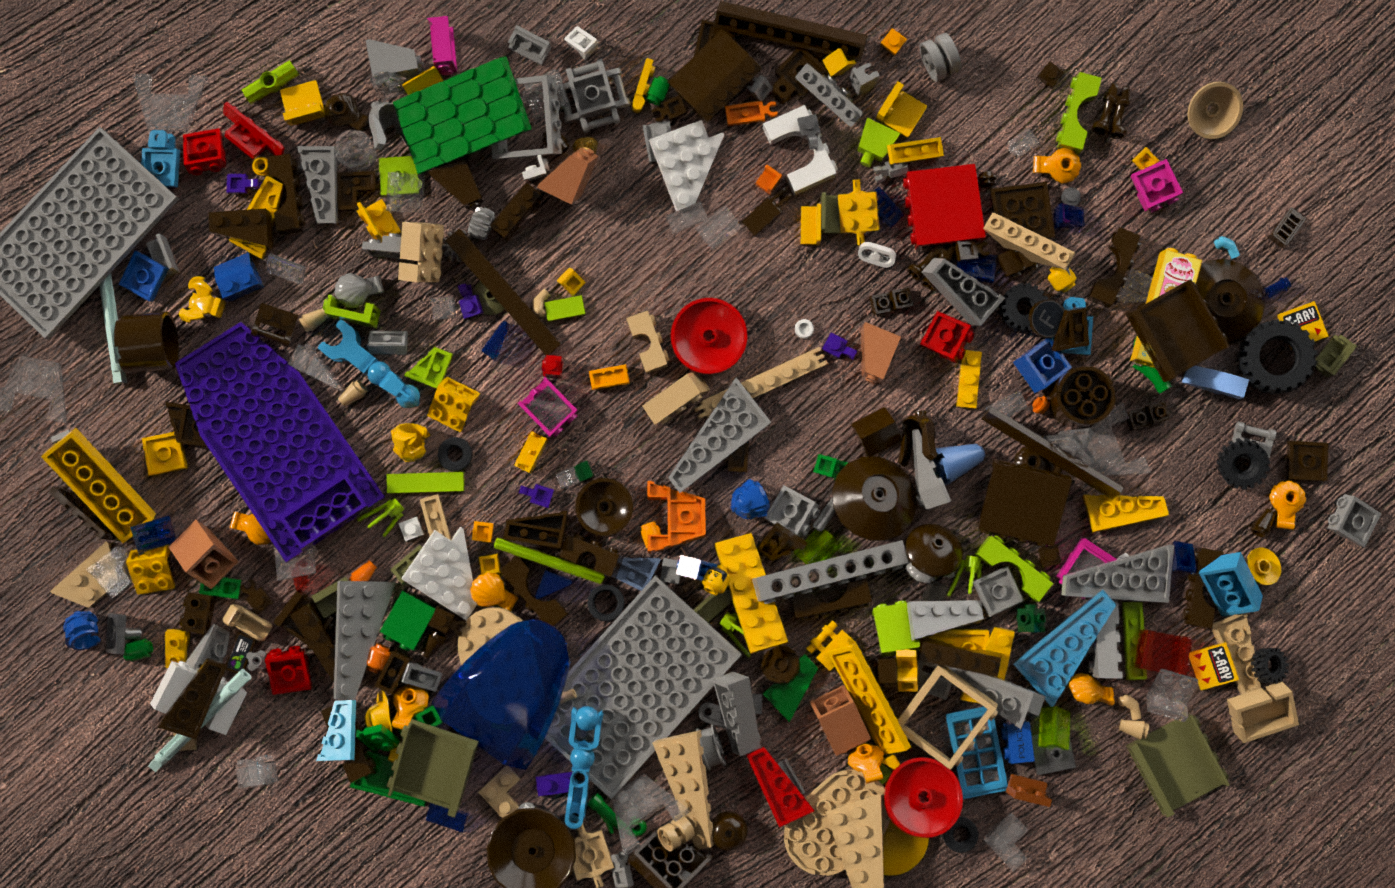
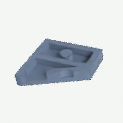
(637, 571)

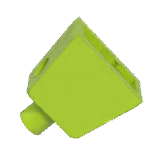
(875, 141)

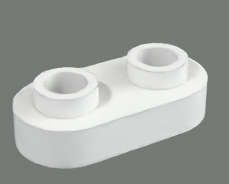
(876, 255)

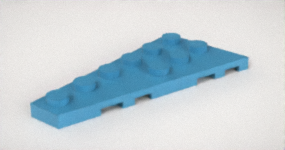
(1059, 653)

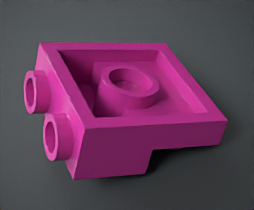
(1156, 186)

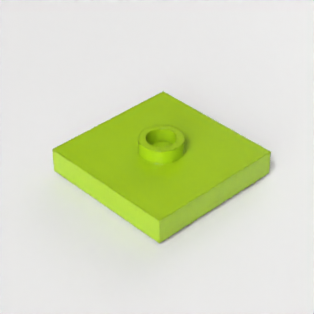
(394, 164)

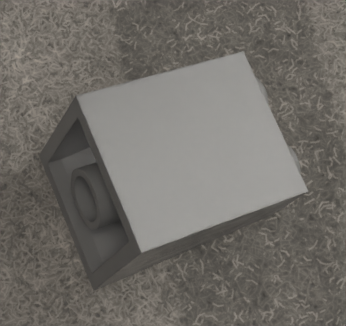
(394, 59)

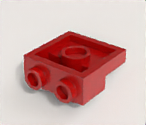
(204, 151)
(947, 337)
(288, 670)

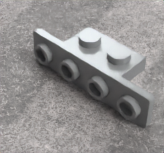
(830, 94)

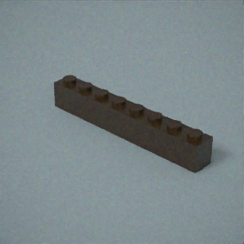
(789, 30)

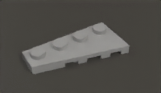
(321, 176)

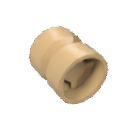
(675, 833)

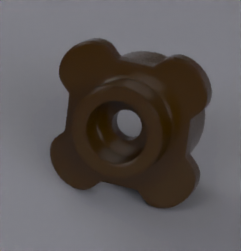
(986, 179)

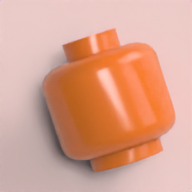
(378, 657)

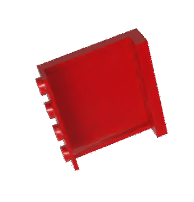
(944, 205)

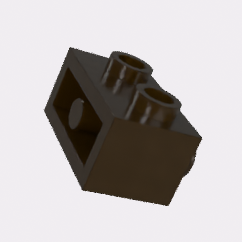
(197, 612)

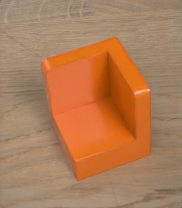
(769, 179)

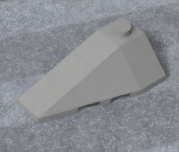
(211, 646)

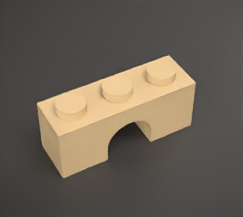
(643, 325)

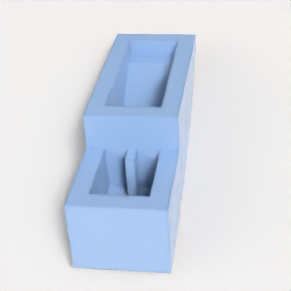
(1216, 381)

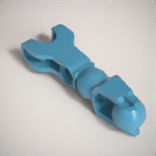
(377, 371)
(582, 759)

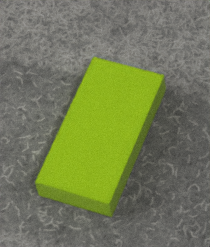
(565, 308)

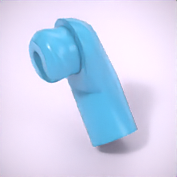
(1227, 244)

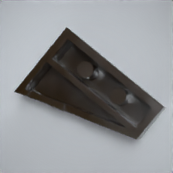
(246, 226)
(538, 532)

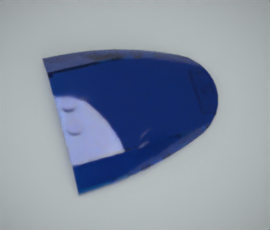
(508, 691)

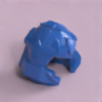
(750, 500)
(79, 629)

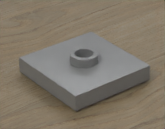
(998, 591)

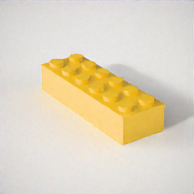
(98, 484)

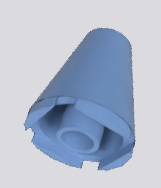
(957, 460)

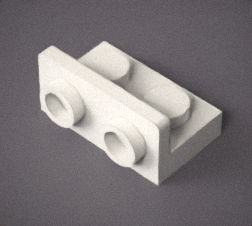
(533, 172)

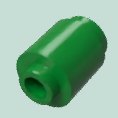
(657, 90)
(138, 650)

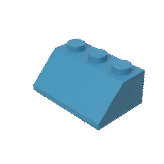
(1232, 585)

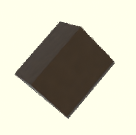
(876, 432)

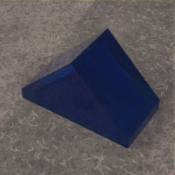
(1068, 216)
(1183, 557)
(551, 583)

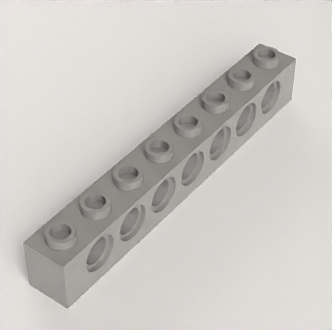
(895, 552)

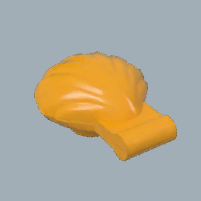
(1061, 165)
(1287, 500)
(251, 526)
(489, 591)
(1089, 690)
(409, 702)
(867, 760)

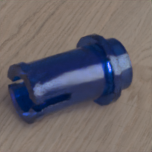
(1278, 287)

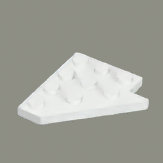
(685, 161)
(444, 572)

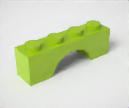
(1085, 89)
(1033, 582)

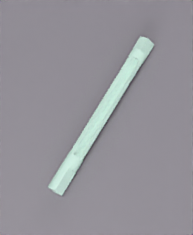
(110, 318)
(218, 702)

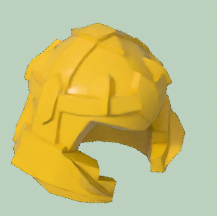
(409, 441)

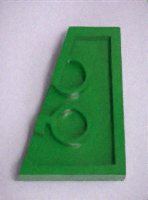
(788, 696)

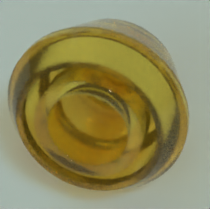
(587, 142)

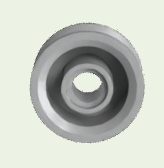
(712, 747)

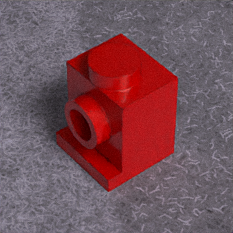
(552, 366)

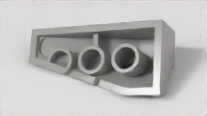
(929, 487)

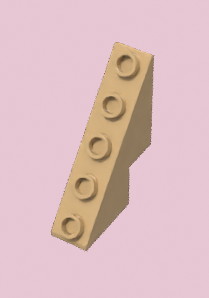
(1029, 243)

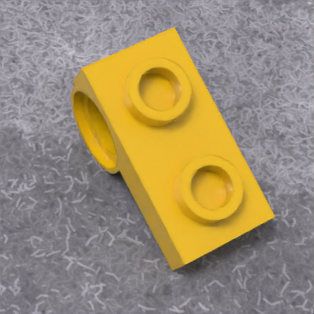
(176, 646)

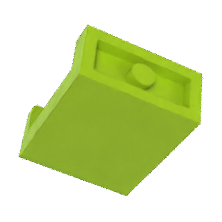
(369, 318)
(893, 629)

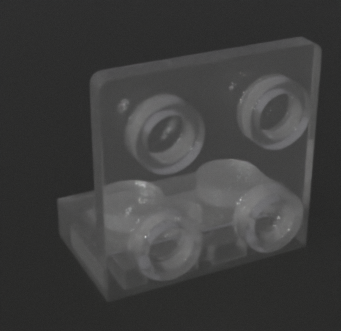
(1171, 694)

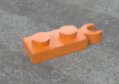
(748, 112)

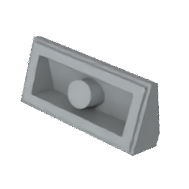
(388, 342)

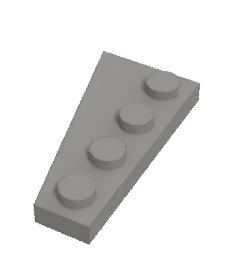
(940, 616)
(1011, 699)

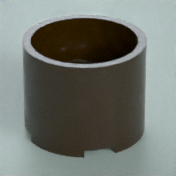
(147, 342)
(1066, 397)

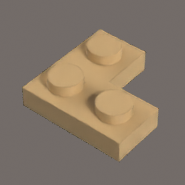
(496, 792)

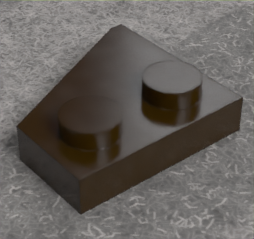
(1072, 330)
(780, 542)

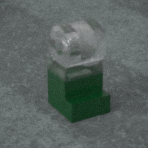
(575, 475)

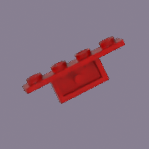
(248, 135)

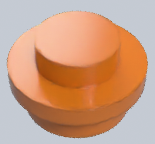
(1040, 405)

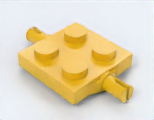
(858, 212)

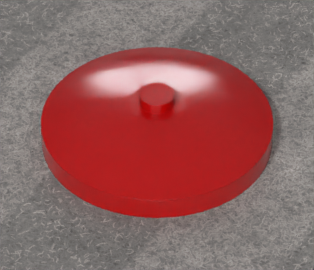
(709, 336)
(923, 797)

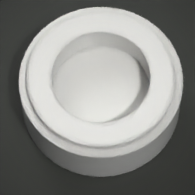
(804, 329)

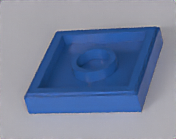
(143, 276)

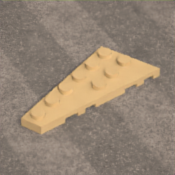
(687, 778)
(860, 840)

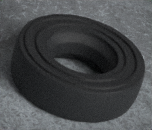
(467, 454)
(966, 845)

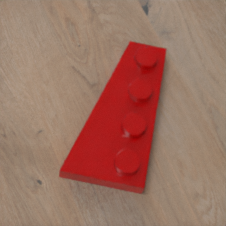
(780, 792)

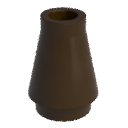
(1263, 524)
(433, 642)

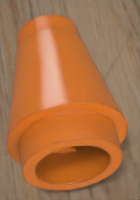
(364, 572)

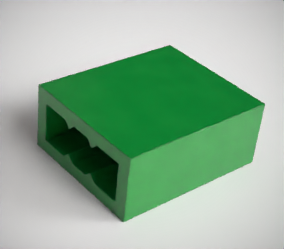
(408, 621)

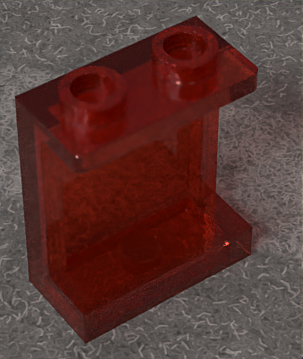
(1163, 651)

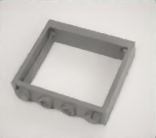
(552, 120)

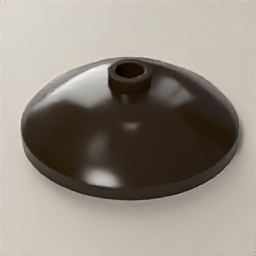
(601, 492)
(930, 557)

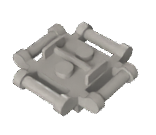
(594, 95)

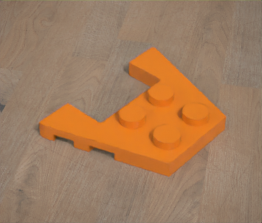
(684, 517)

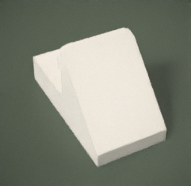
(582, 42)

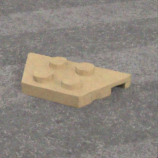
(80, 584)

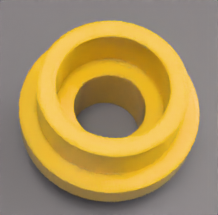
(256, 166)

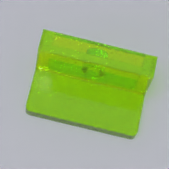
(819, 547)
(1054, 728)

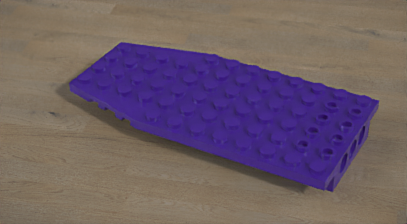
(274, 441)

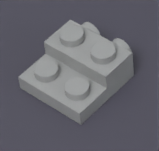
(388, 248)
(793, 511)
(1353, 520)

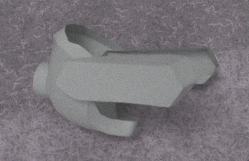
(380, 118)

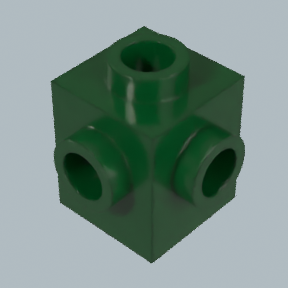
(1031, 619)

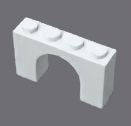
(819, 169)
(175, 681)

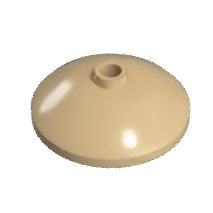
(1223, 115)

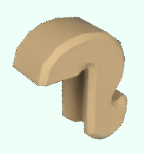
(247, 622)

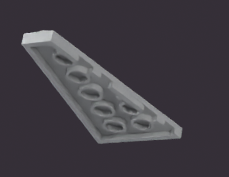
(727, 429)
(1135, 577)
(358, 621)

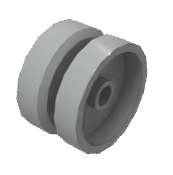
(940, 57)

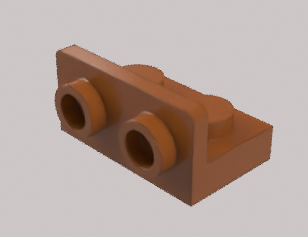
(1028, 790)

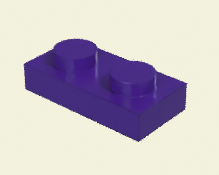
(553, 783)

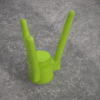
(392, 508)
(973, 566)
(729, 623)

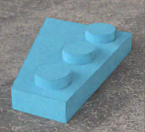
(340, 737)

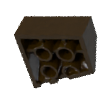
(666, 867)

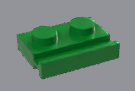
(378, 738)

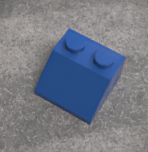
(237, 277)
(1041, 365)

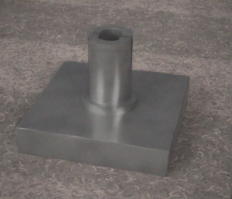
(118, 633)
(1051, 758)

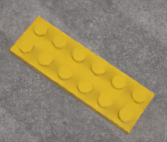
(758, 620)
(869, 699)

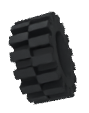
(1261, 665)

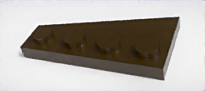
(192, 705)

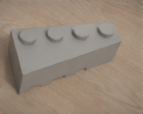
(1104, 652)
(738, 712)

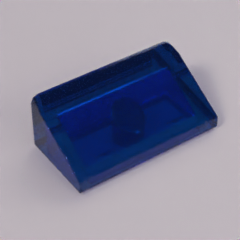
(438, 815)

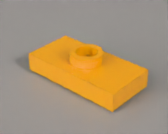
(609, 377)

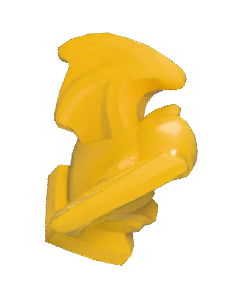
(202, 302)

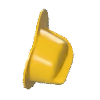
(379, 712)

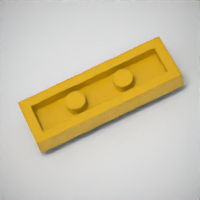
(915, 150)
(969, 380)

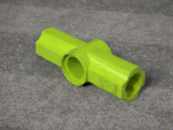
(259, 88)

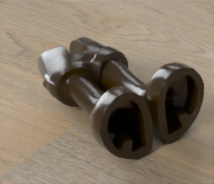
(1119, 102)
(936, 252)

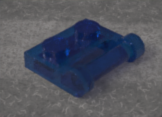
(158, 530)

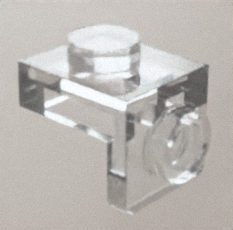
(1023, 143)

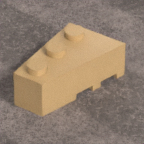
(676, 398)

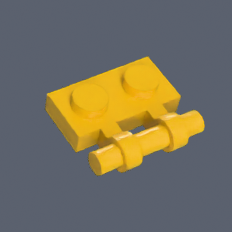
(839, 640)

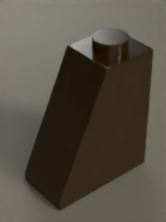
(458, 182)

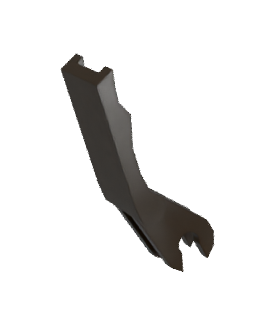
(765, 213)

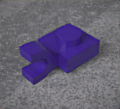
(240, 184)
(470, 304)
(836, 346)
(539, 495)

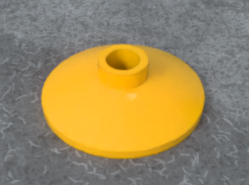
(1269, 565)

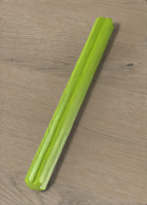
(549, 560)

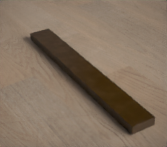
(502, 292)
(1052, 453)

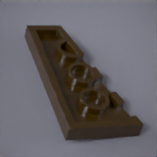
(63, 496)

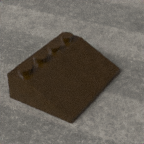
(714, 75)

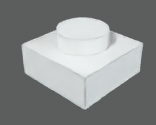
(411, 529)

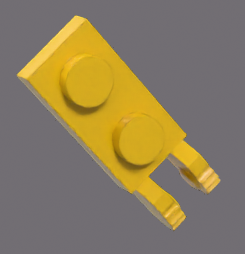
(643, 87)

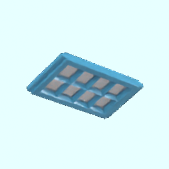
(982, 767)

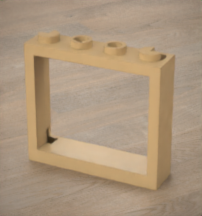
(977, 730)

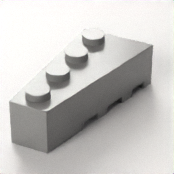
(963, 291)

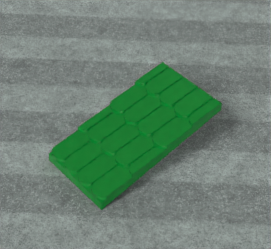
(462, 115)

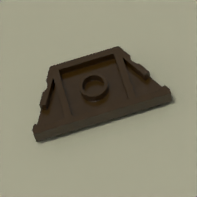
(184, 424)

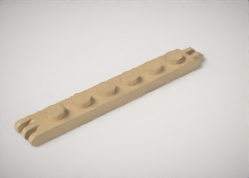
(770, 379)

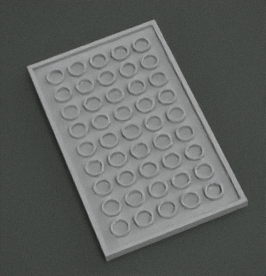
(78, 231)
(644, 679)

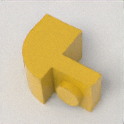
(907, 670)

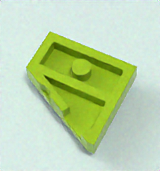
(431, 368)

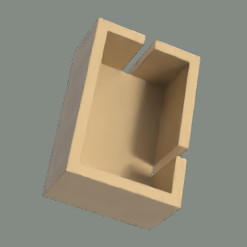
(422, 244)
(1263, 712)

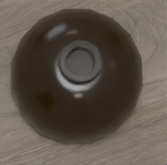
(729, 830)

